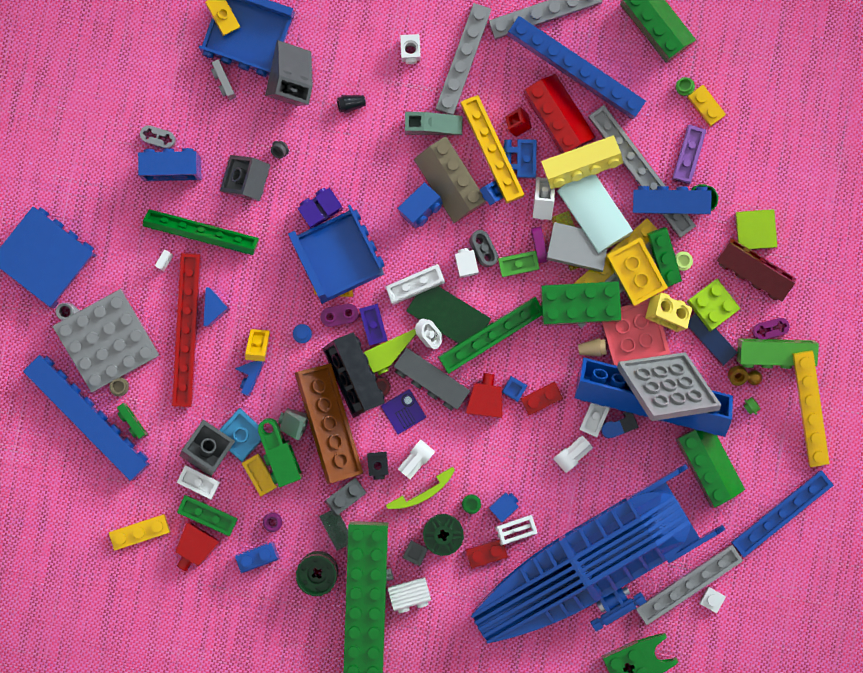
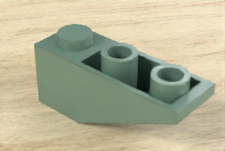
(432, 124)

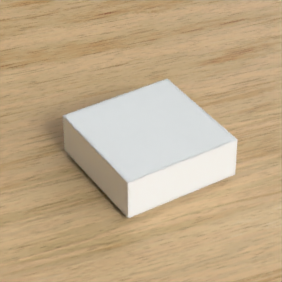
(164, 260)

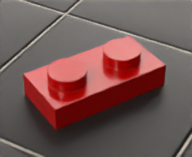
(541, 398)
(486, 553)

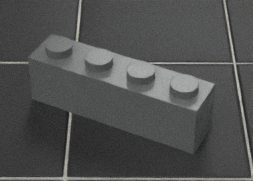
(431, 378)

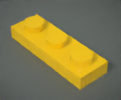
(139, 532)

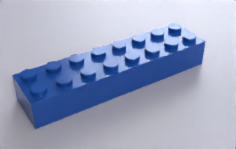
(605, 386)

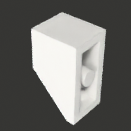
(543, 199)

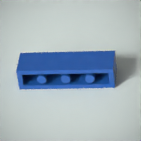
(672, 201)

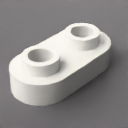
(428, 333)

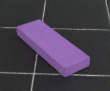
(689, 154)

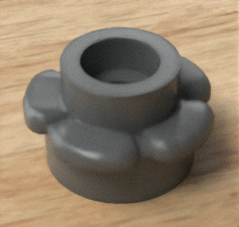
(279, 149)

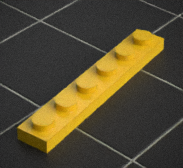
(492, 149)
(595, 276)
(811, 408)

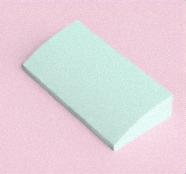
(595, 212)

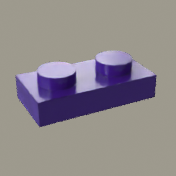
(373, 324)

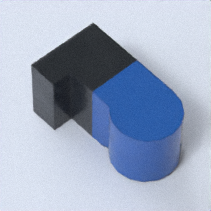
(619, 427)

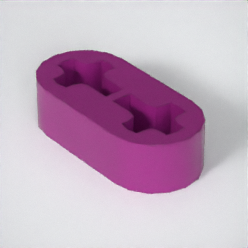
(539, 244)
(769, 324)

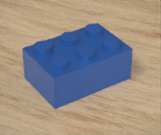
(169, 165)

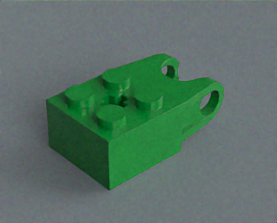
(279, 455)
(639, 655)

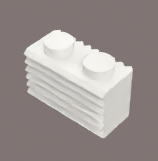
(409, 594)

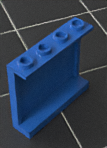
(255, 41)
(338, 255)
(43, 256)

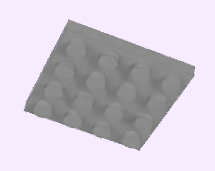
(106, 340)
(668, 386)

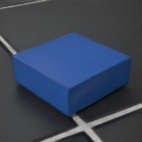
(514, 389)

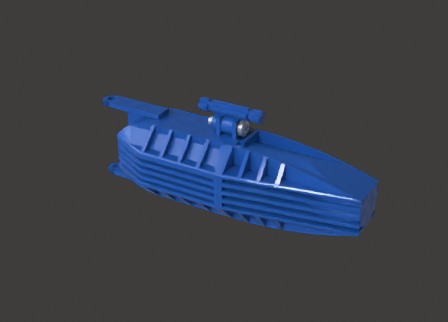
(592, 565)

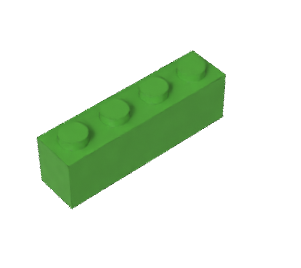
(773, 352)

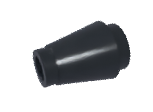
(348, 103)

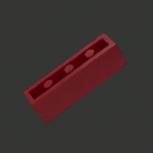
(756, 269)

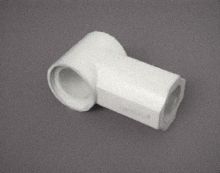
(419, 455)
(570, 456)

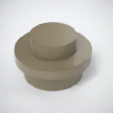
(119, 386)

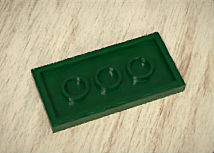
(448, 313)

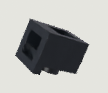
(378, 457)

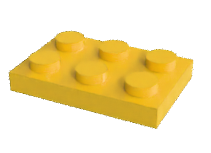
(636, 271)

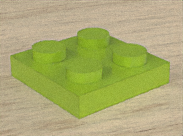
(713, 304)

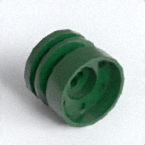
(448, 524)
(315, 584)

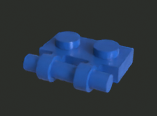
(526, 157)

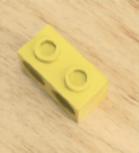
(668, 314)

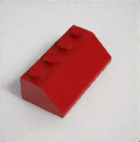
(558, 114)

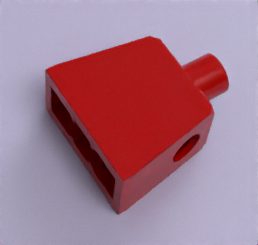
(486, 398)
(194, 546)

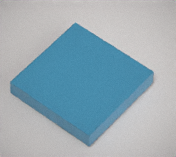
(244, 432)

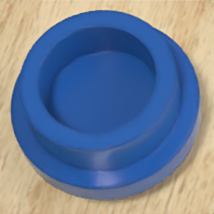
(302, 333)

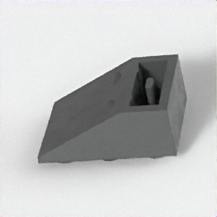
(290, 75)

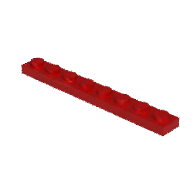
(186, 330)

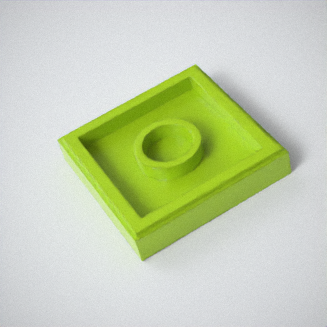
(756, 229)

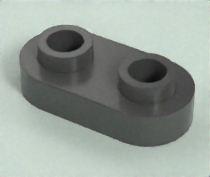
(483, 249)

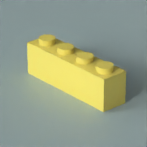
(582, 162)

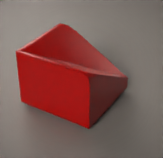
(518, 122)

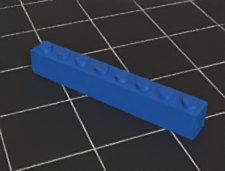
(576, 67)
(86, 417)

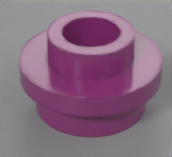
(266, 524)

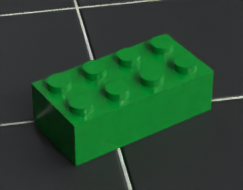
(580, 303)

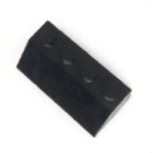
(353, 374)

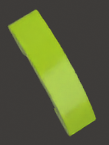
(401, 502)

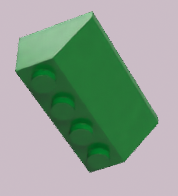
(659, 26)
(710, 466)

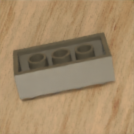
(450, 179)

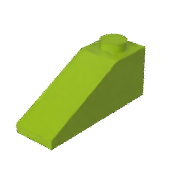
(386, 354)

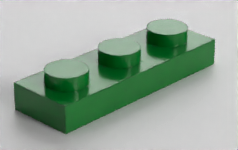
(664, 256)
(207, 515)

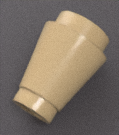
(593, 348)

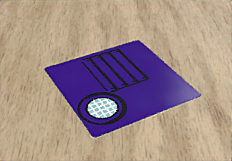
(403, 411)

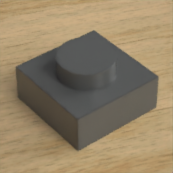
(415, 553)

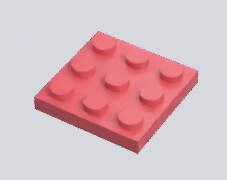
(635, 335)

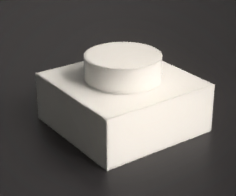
(712, 599)

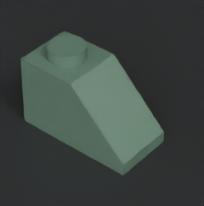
(293, 423)

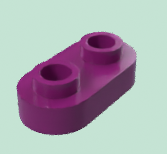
(339, 315)

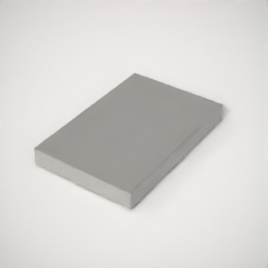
(572, 247)

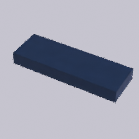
(712, 340)

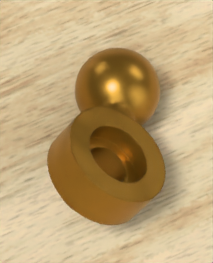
(753, 377)

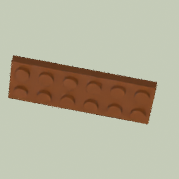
(328, 423)

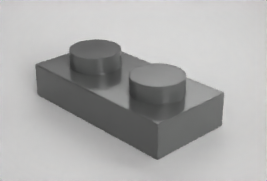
(345, 497)

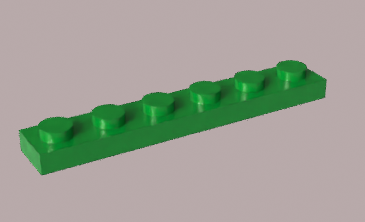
(200, 232)
(490, 335)

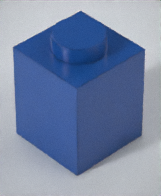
(504, 506)

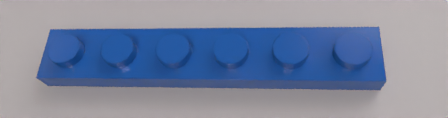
(782, 513)

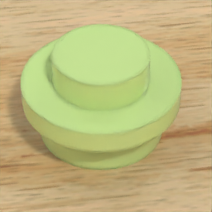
(684, 260)

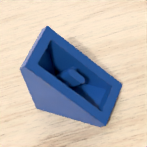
(214, 308)

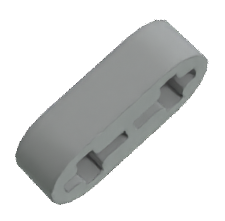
(159, 133)

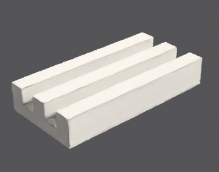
(501, 534)

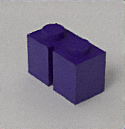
(320, 208)

